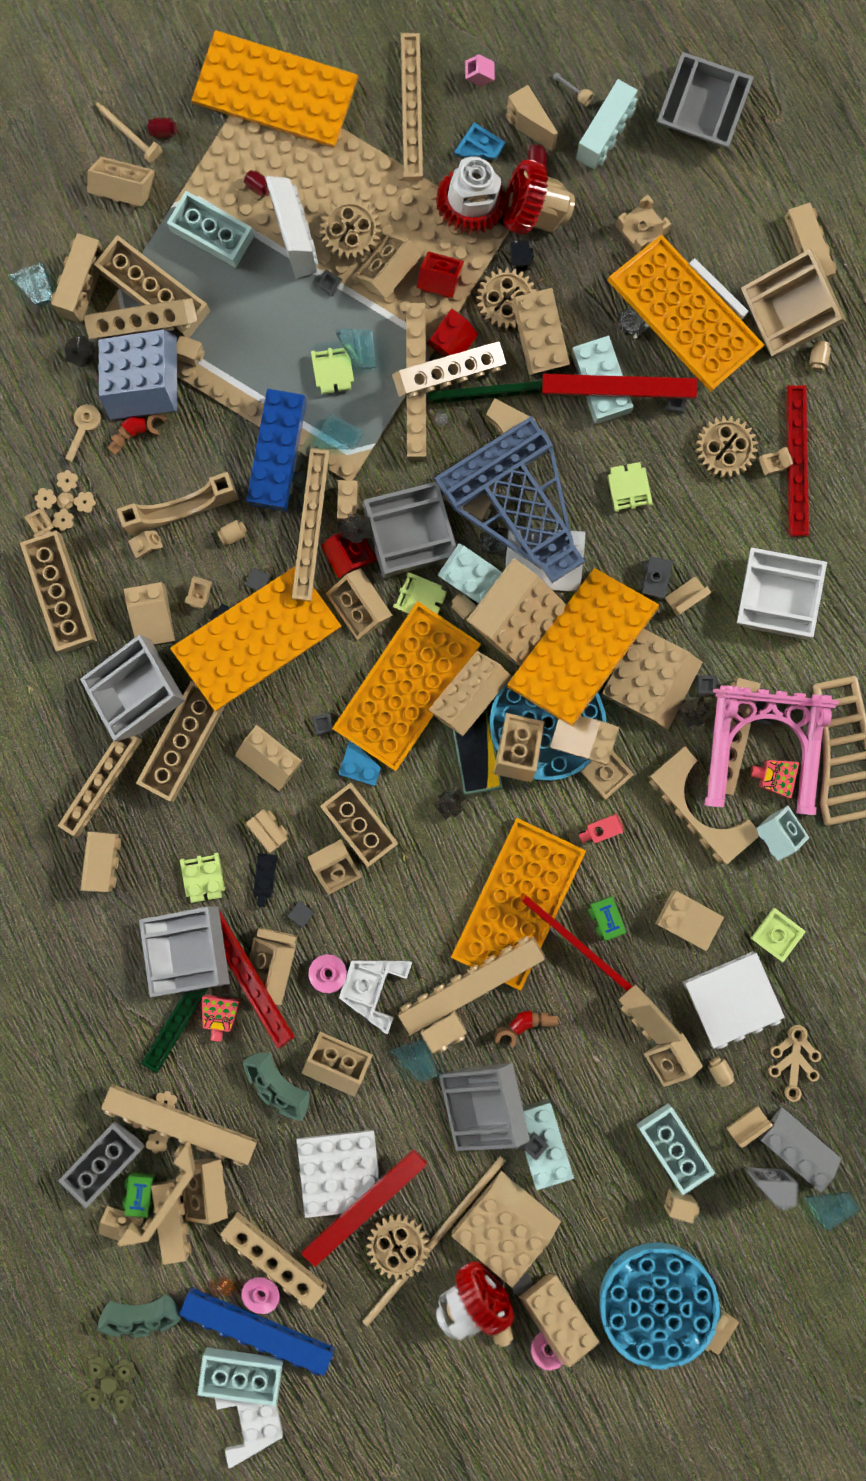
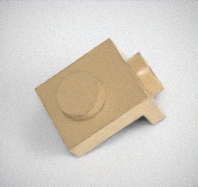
(775, 461)
(39, 522)
(145, 543)
(198, 592)

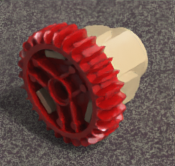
(536, 200)

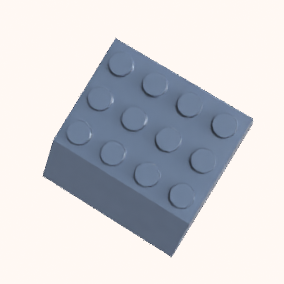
(138, 374)

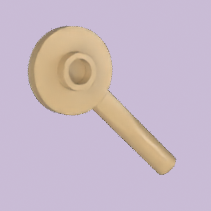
(87, 419)

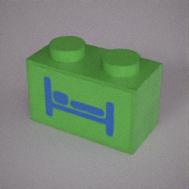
(607, 918)
(139, 1194)

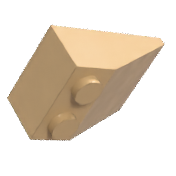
(530, 118)
(150, 612)
(585, 739)
(519, 747)
(689, 920)

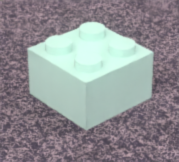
(782, 833)

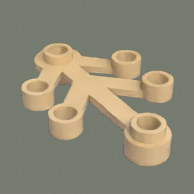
(795, 1059)

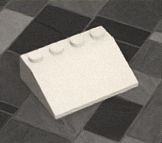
(569, 582)

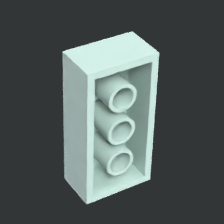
(607, 124)
(210, 229)
(600, 359)
(469, 573)
(675, 1148)
(553, 1163)
(240, 1376)

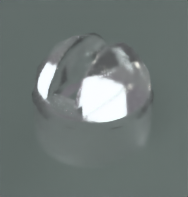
(441, 419)

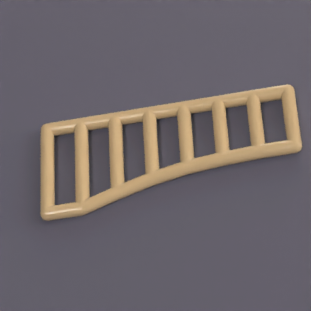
(828, 762)

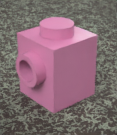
(479, 70)

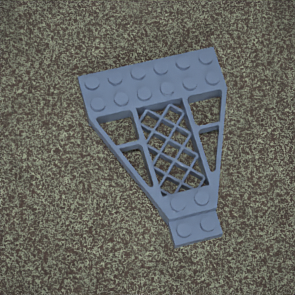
(490, 468)

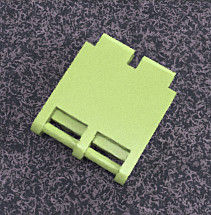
(332, 370)
(629, 486)
(422, 591)
(202, 878)

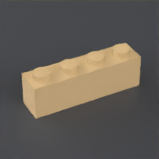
(809, 235)
(172, 1229)

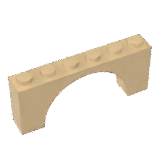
(503, 418)
(141, 518)
(670, 781)

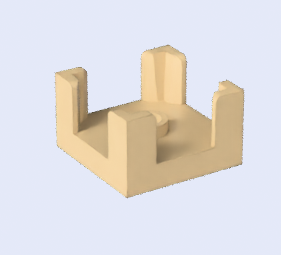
(642, 225)

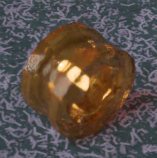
(225, 1286)

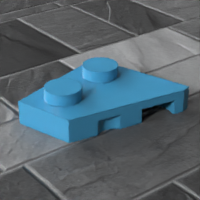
(480, 143)
(359, 765)

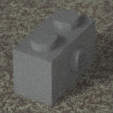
(656, 578)

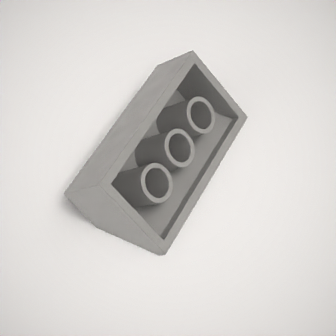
(801, 1149)

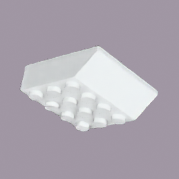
(293, 226)
(781, 593)

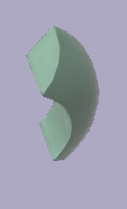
(274, 1087)
(139, 1319)

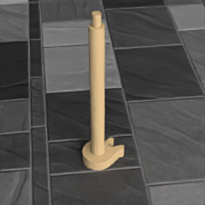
(151, 152)

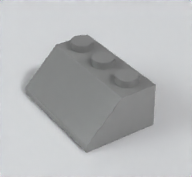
(776, 1185)

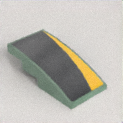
(477, 757)

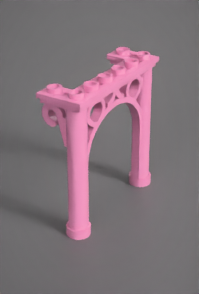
(816, 718)

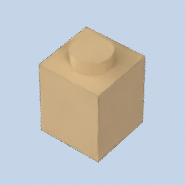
(189, 351)

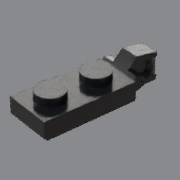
(264, 877)

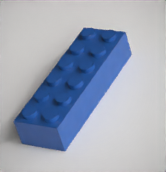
(276, 450)

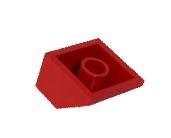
(440, 274)
(452, 334)
(347, 556)

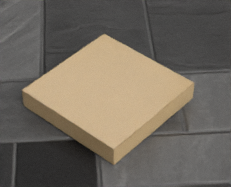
(609, 777)

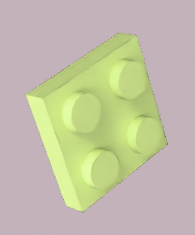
(778, 934)

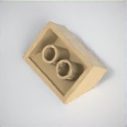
(120, 181)
(388, 265)
(358, 603)
(268, 758)
(100, 861)
(272, 963)
(648, 1017)
(337, 1064)
(205, 1193)

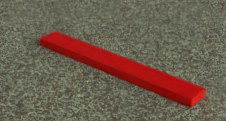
(619, 386)
(798, 472)
(575, 942)
(254, 988)
(364, 1208)

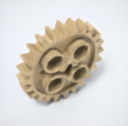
(336, 220)
(494, 287)
(739, 457)
(382, 1254)

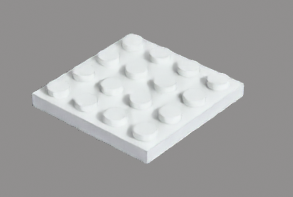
(336, 1170)

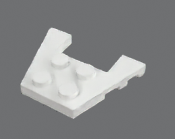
(365, 984)
(259, 1427)

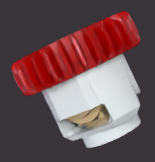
(471, 196)
(474, 1304)

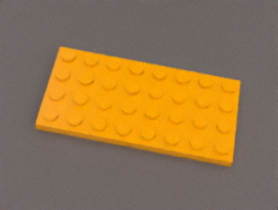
(275, 89)
(685, 312)
(253, 640)
(583, 646)
(404, 684)
(527, 864)

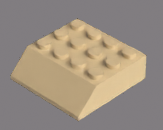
(793, 303)
(516, 612)
(652, 679)
(506, 1228)

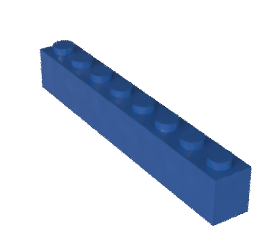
(257, 1331)

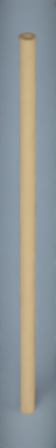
(437, 1237)

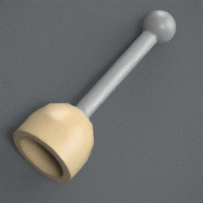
(584, 96)

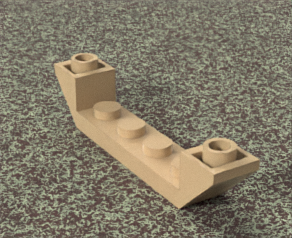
(134, 1233)

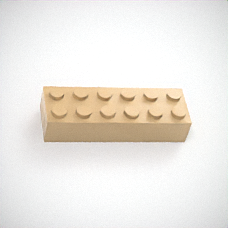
(145, 280)
(58, 592)
(179, 745)

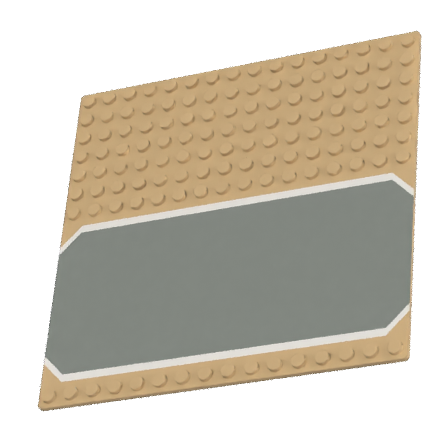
(269, 321)

